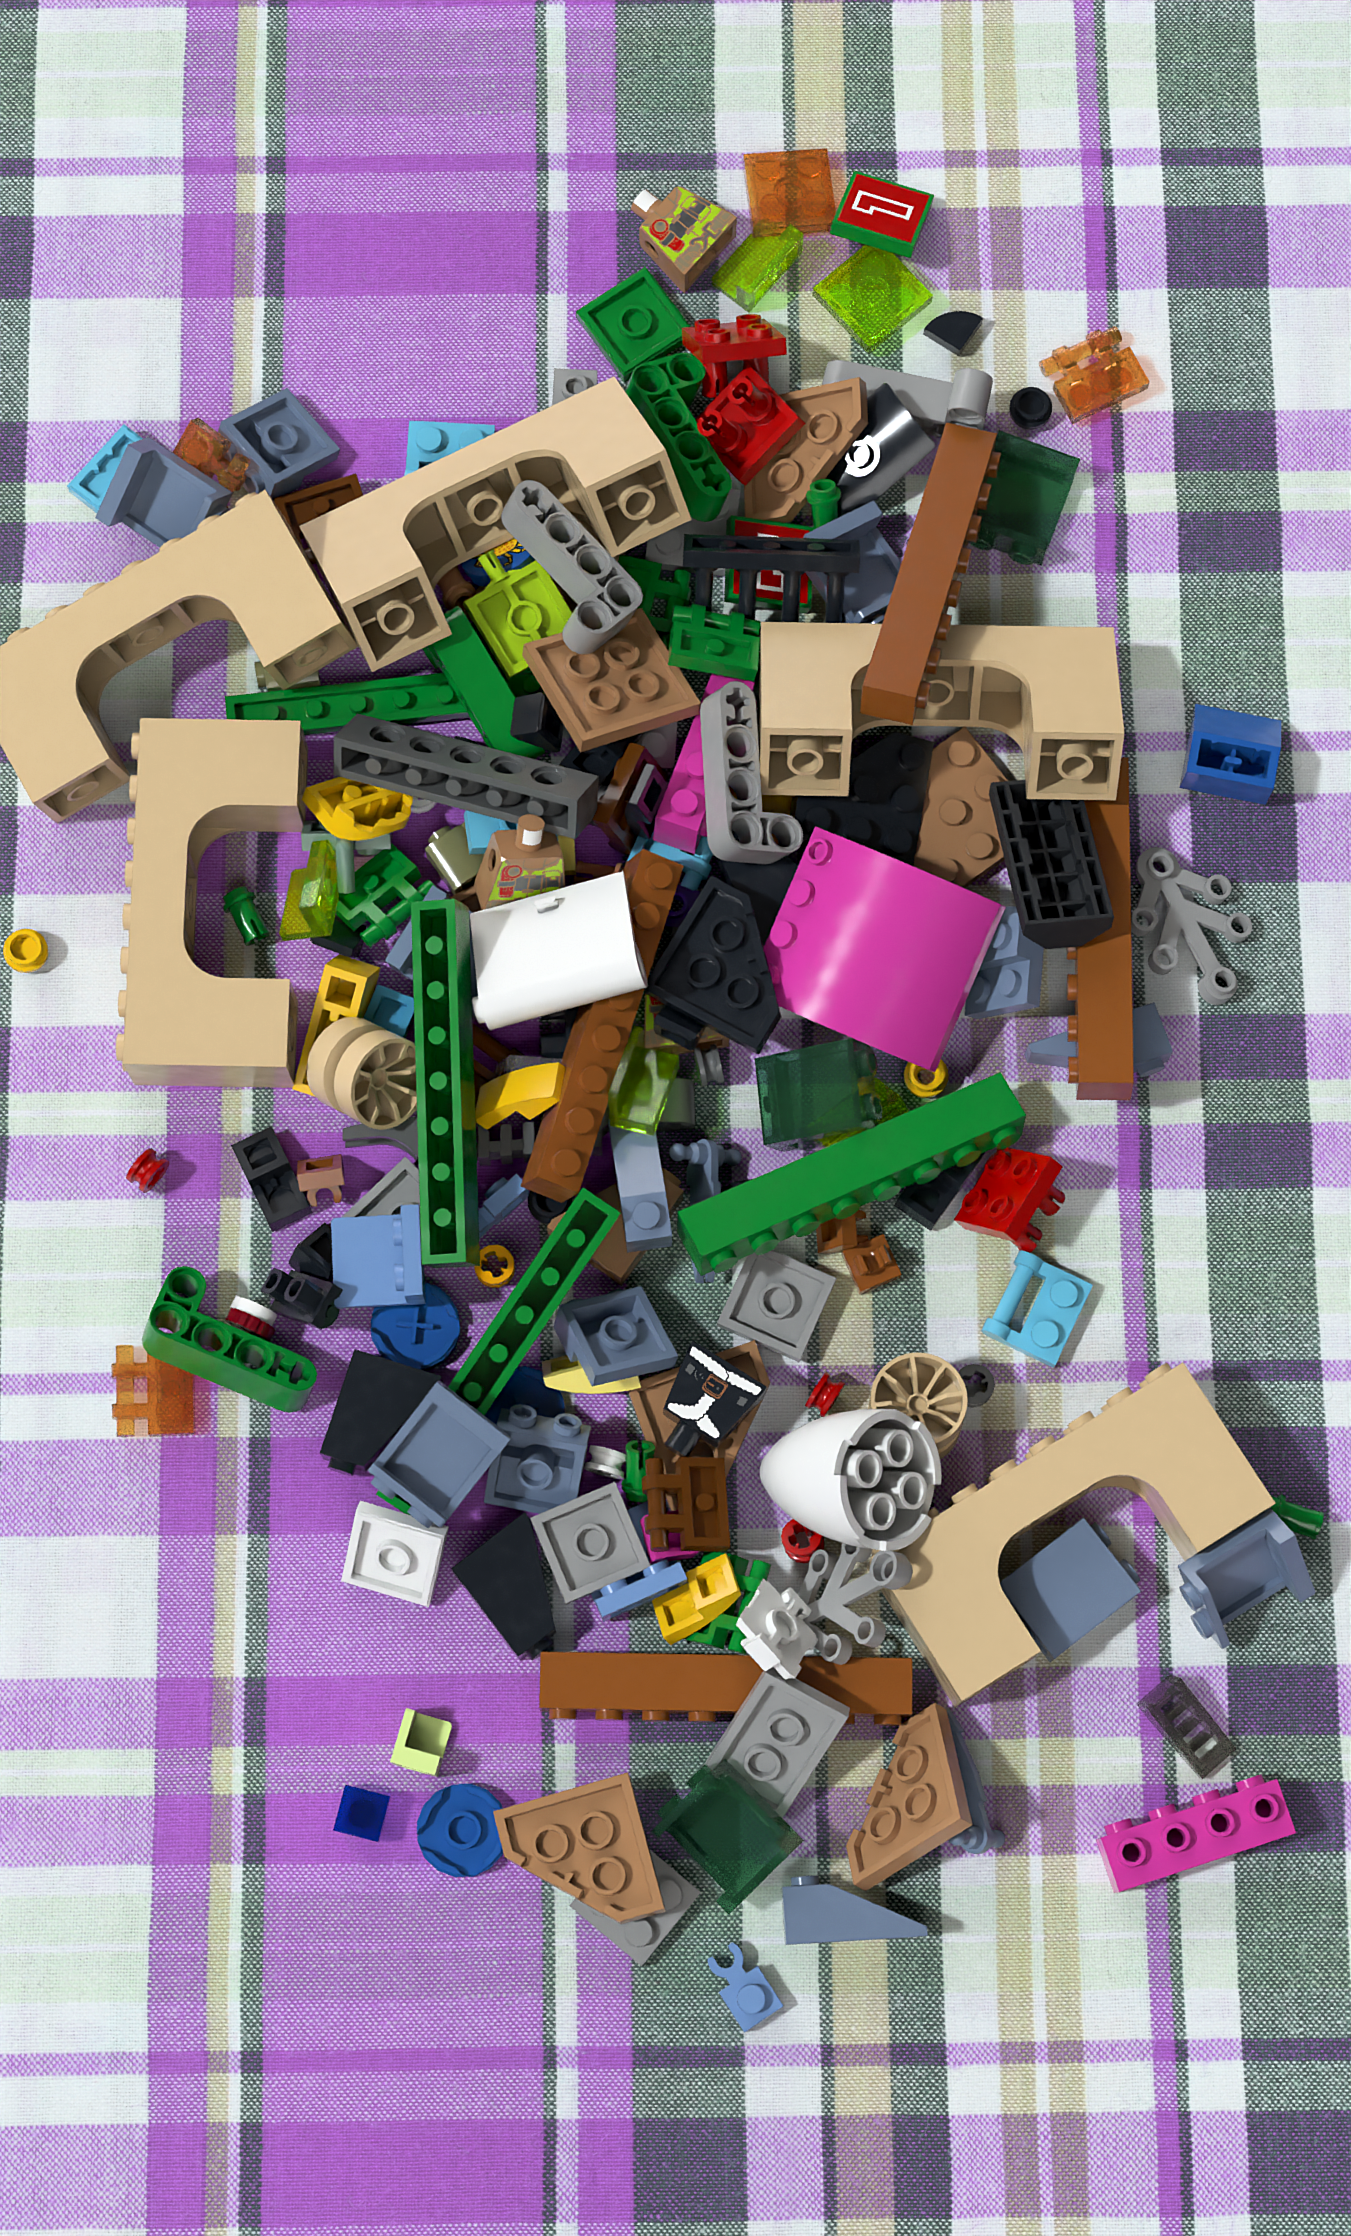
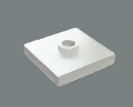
(394, 1554)

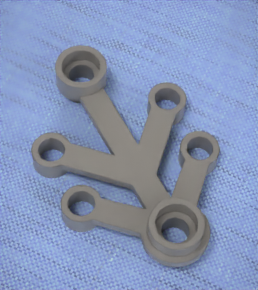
(1186, 917)
(886, 1570)

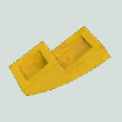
(522, 1090)
(701, 1600)

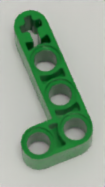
(662, 395)
(478, 684)
(292, 1373)

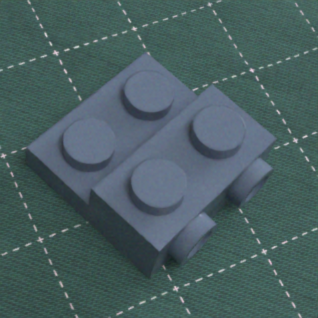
(279, 442)
(1009, 972)
(614, 1336)
(540, 1462)

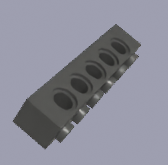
(464, 775)

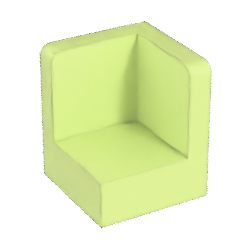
(421, 1743)

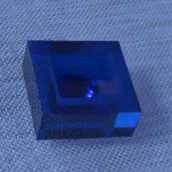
(362, 1813)

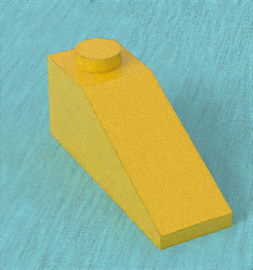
(342, 993)

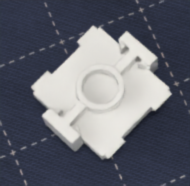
(776, 1629)

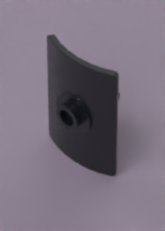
(881, 452)

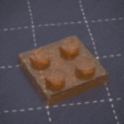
(789, 190)

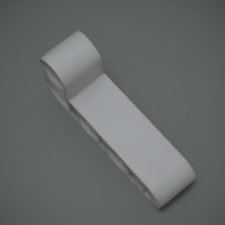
(927, 399)
(534, 520)
(731, 719)

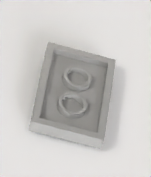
(779, 1737)

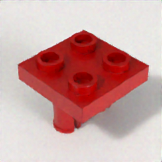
(746, 340)
(748, 424)
(1009, 1195)

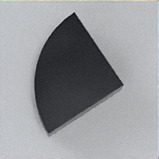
(953, 330)

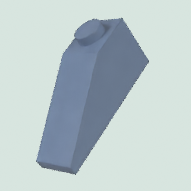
(1150, 1045)
(640, 1190)
(833, 1915)

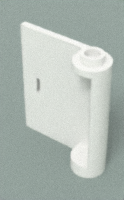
(555, 952)

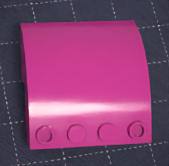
(878, 948)

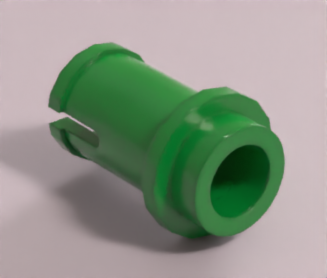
(823, 498)
(245, 915)
(636, 1469)
(1298, 1518)

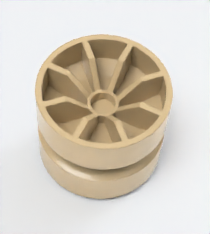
(364, 1072)
(927, 1392)

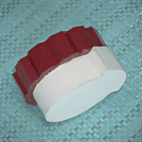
(251, 1318)

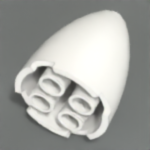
(856, 1477)

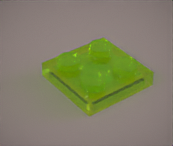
(872, 296)

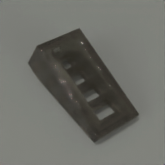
(1158, 1697)

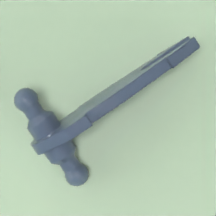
(702, 1175)
(979, 1836)

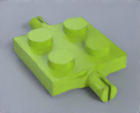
(516, 611)

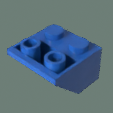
(1232, 754)

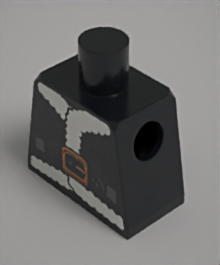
(708, 1400)

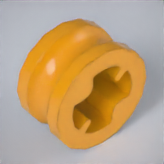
(502, 1255)

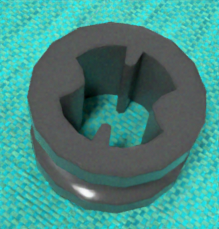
(708, 1065)
(979, 1398)

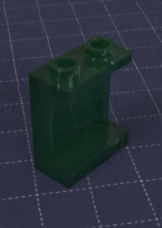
(1025, 499)
(817, 1093)
(728, 1831)

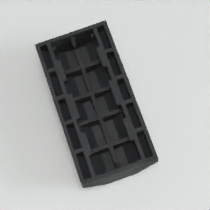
(1051, 867)

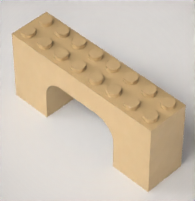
(399, 540)
(229, 569)
(1035, 683)
(188, 791)
(1151, 1442)

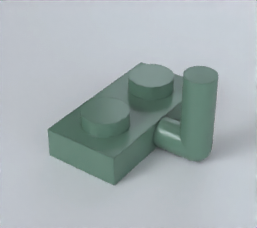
(315, 831)

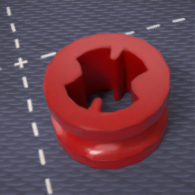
(147, 1170)
(825, 1394)
(789, 1538)

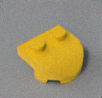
(357, 809)

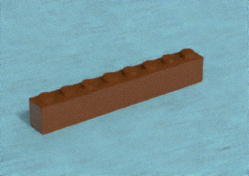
(929, 575)
(1104, 966)
(598, 1044)
(710, 1685)

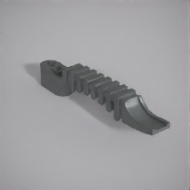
(677, 1115)

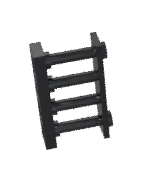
(788, 555)

